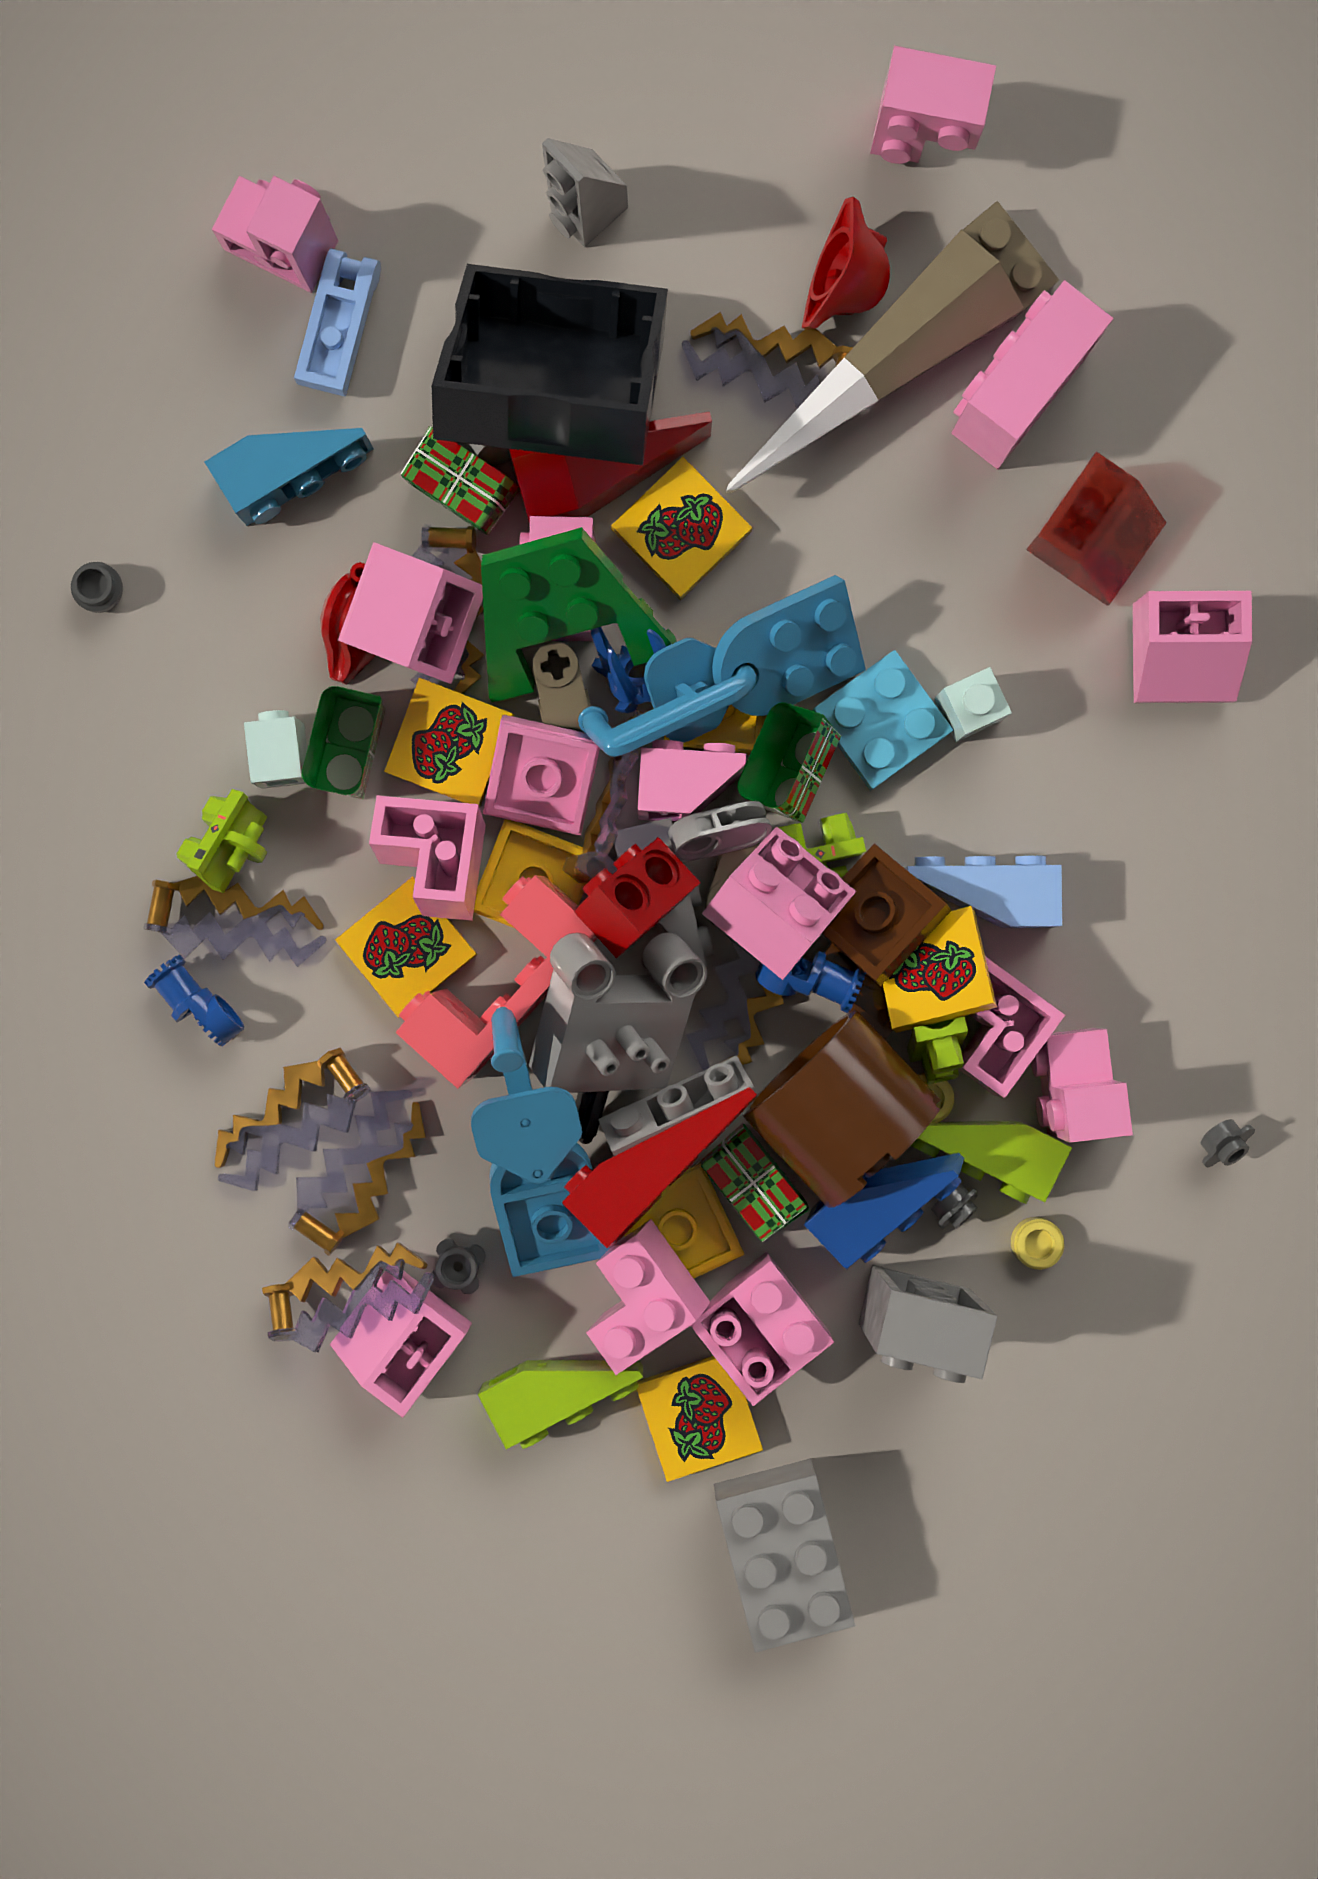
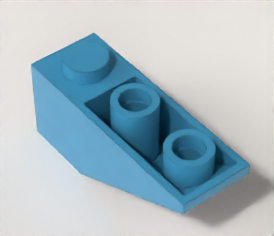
(274, 468)

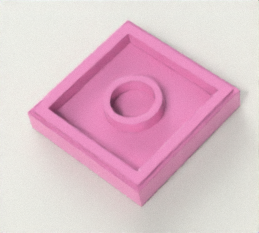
(541, 775)

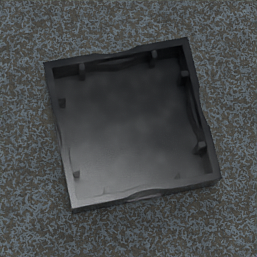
(550, 365)

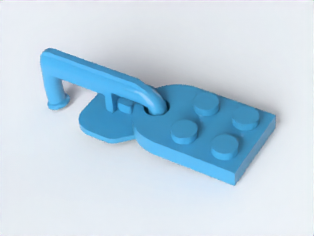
(791, 655)
(533, 1156)

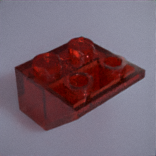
(1099, 529)

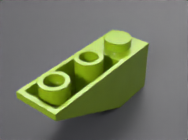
(1004, 1149)
(548, 1391)

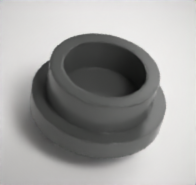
(96, 587)

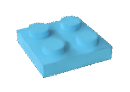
(884, 720)

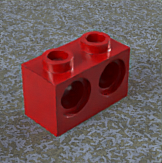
(635, 896)

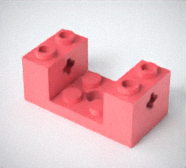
(451, 1033)

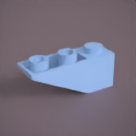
(1002, 894)

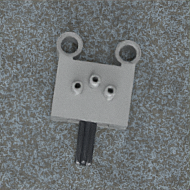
(610, 1028)

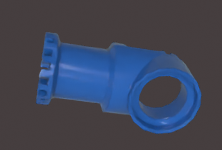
(815, 977)
(187, 997)

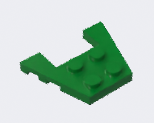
(550, 593)

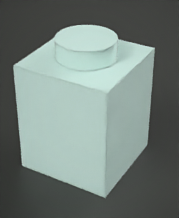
(973, 704)
(275, 749)

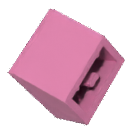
(412, 613)
(1190, 645)
(684, 781)
(778, 902)
(761, 1329)
(401, 1355)

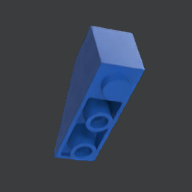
(886, 1203)

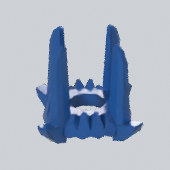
(617, 667)

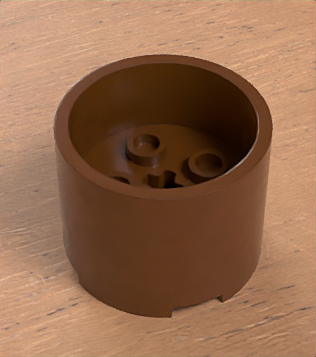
(843, 1109)

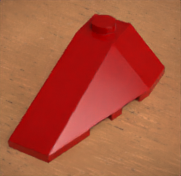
(581, 486)
(630, 1183)

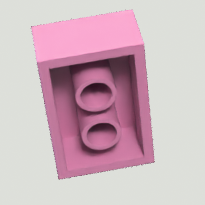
(1028, 372)

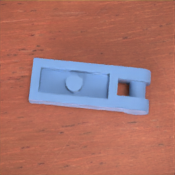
(337, 323)

